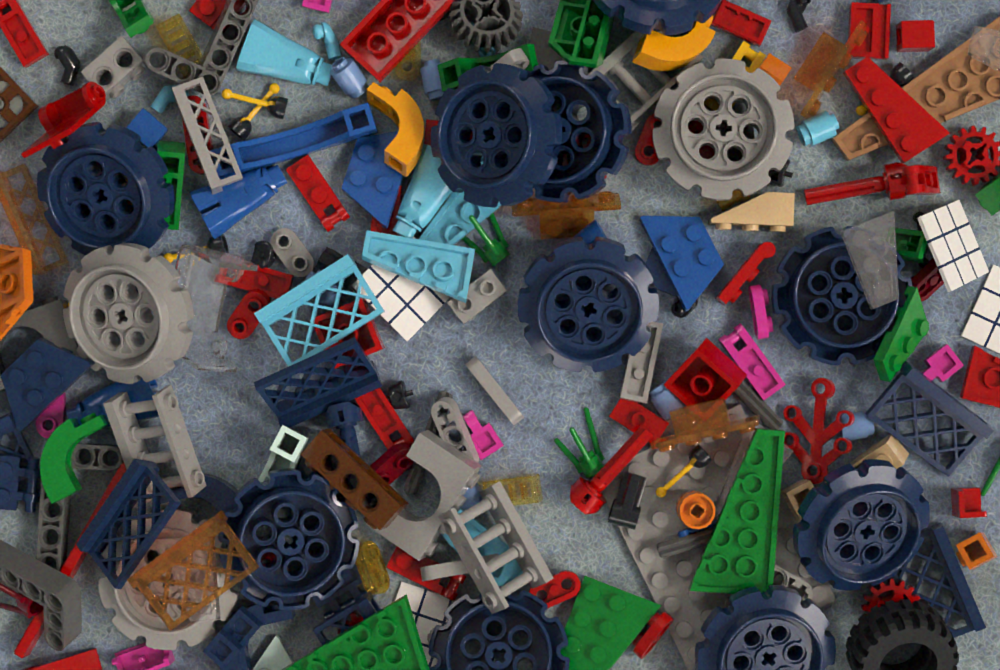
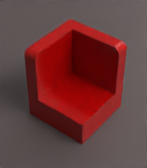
(915, 36)
(967, 503)

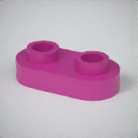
(761, 322)
(55, 413)

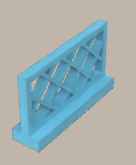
(309, 290)

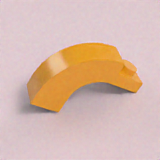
(672, 53)
(407, 146)

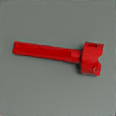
(891, 181)
(607, 473)

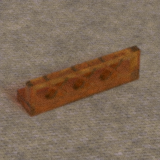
(20, 225)

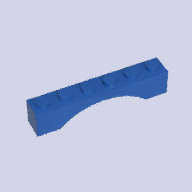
(300, 141)

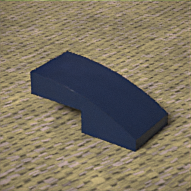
(232, 637)

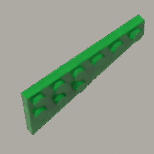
(745, 533)

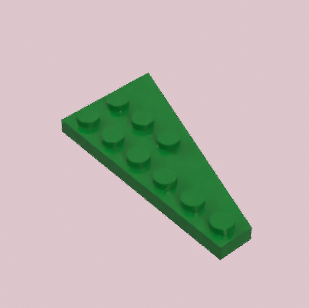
(603, 625)
(377, 643)

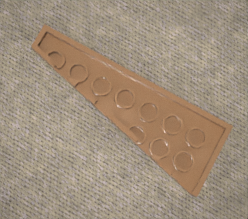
(944, 90)

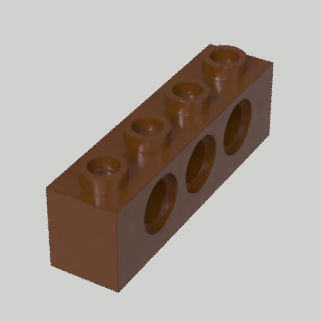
(349, 462)

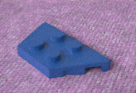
(371, 180)
(684, 254)

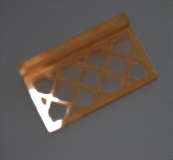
(176, 553)

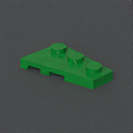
(905, 336)

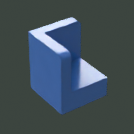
(148, 128)

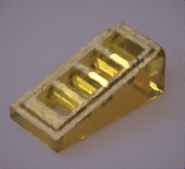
(168, 39)
(535, 486)

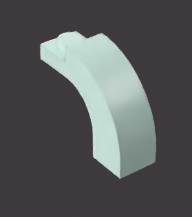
(284, 451)

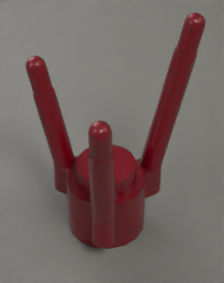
(25, 605)

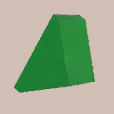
(911, 244)

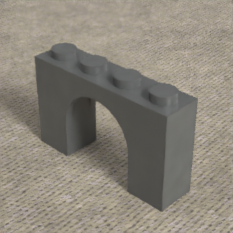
(48, 322)

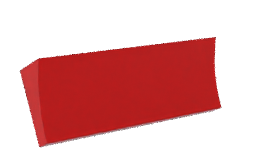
(392, 33)

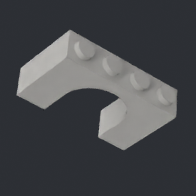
(454, 474)

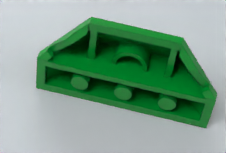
(580, 33)

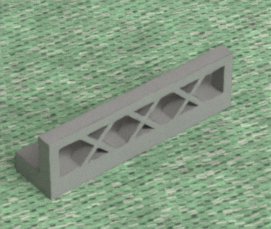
(197, 139)

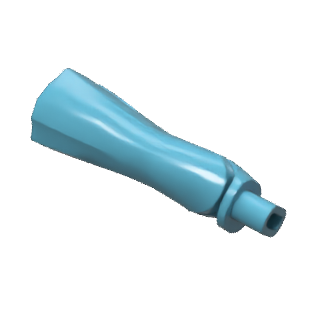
(277, 56)
(422, 197)

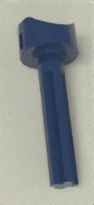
(345, 417)

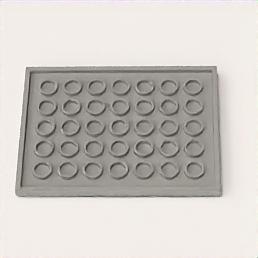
(658, 522)

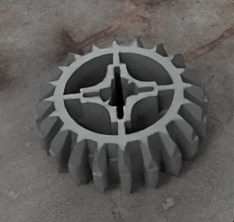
(491, 30)

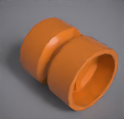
(695, 509)

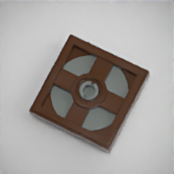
(14, 104)

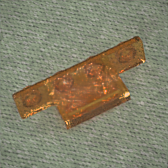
(823, 64)
(568, 218)
(702, 421)

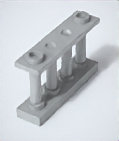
(614, 65)
(132, 444)
(516, 536)

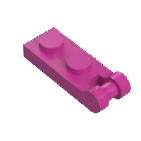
(753, 362)

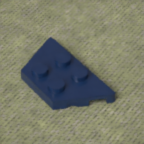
(40, 379)

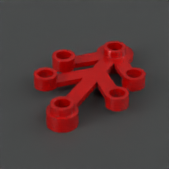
(818, 435)

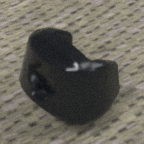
(777, 178)
(263, 254)
(398, 395)

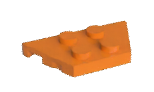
(15, 285)

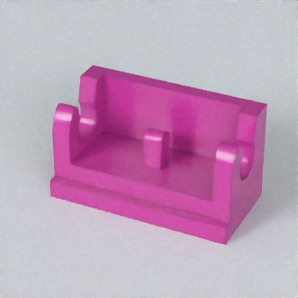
(142, 658)

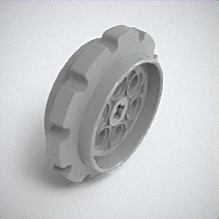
(726, 84)
(128, 313)
(135, 614)

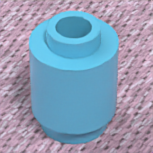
(817, 128)

